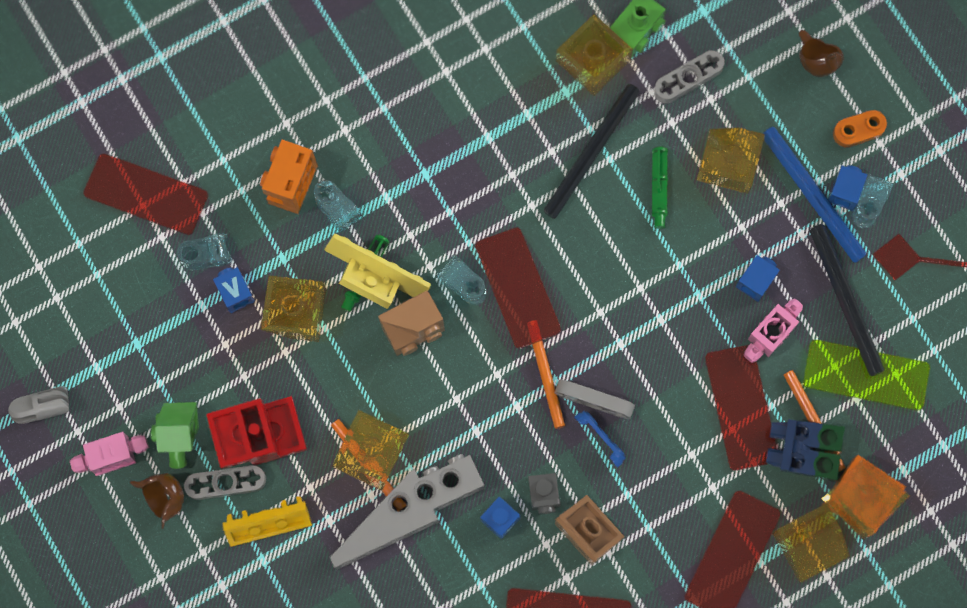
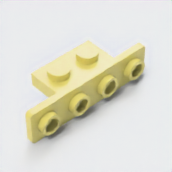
(373, 275)

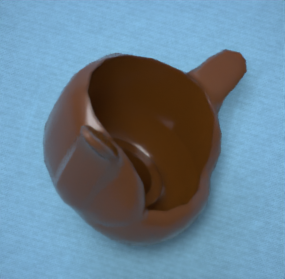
(818, 57)
(155, 491)

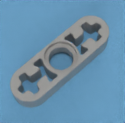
(709, 73)
(594, 399)
(244, 473)

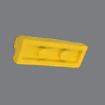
(267, 523)

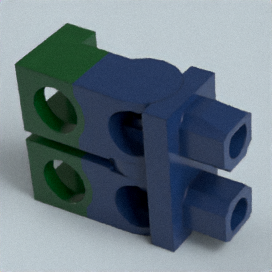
(799, 447)

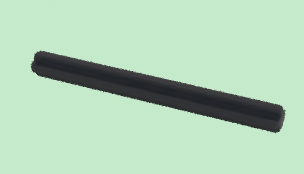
(591, 151)
(847, 300)

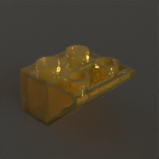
(812, 543)

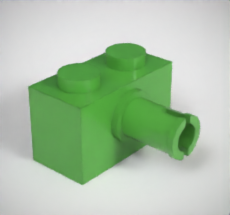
(638, 23)
(176, 431)

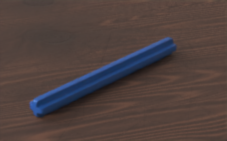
(814, 195)

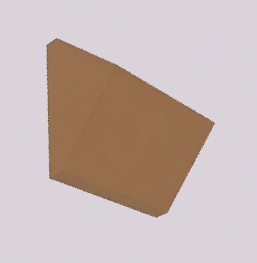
(589, 529)

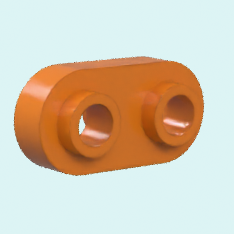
(860, 127)

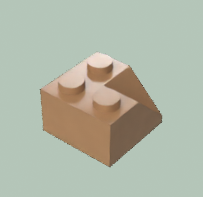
(412, 324)

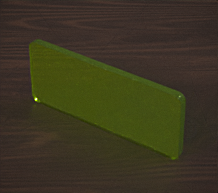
(843, 372)

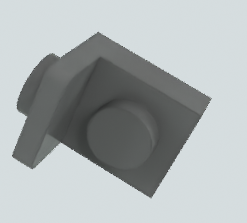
(544, 493)

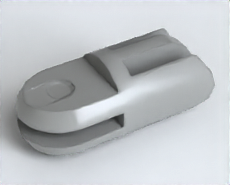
(39, 405)

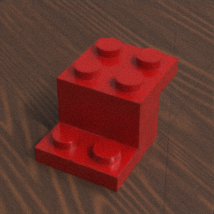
(256, 432)

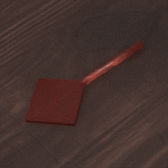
(899, 257)

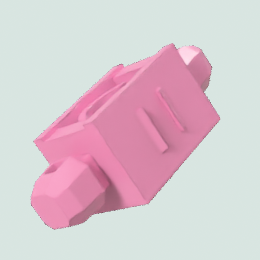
(786, 316)
(109, 454)

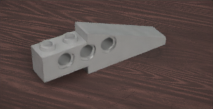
(387, 526)

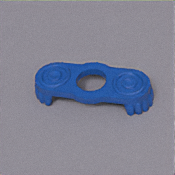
(617, 455)

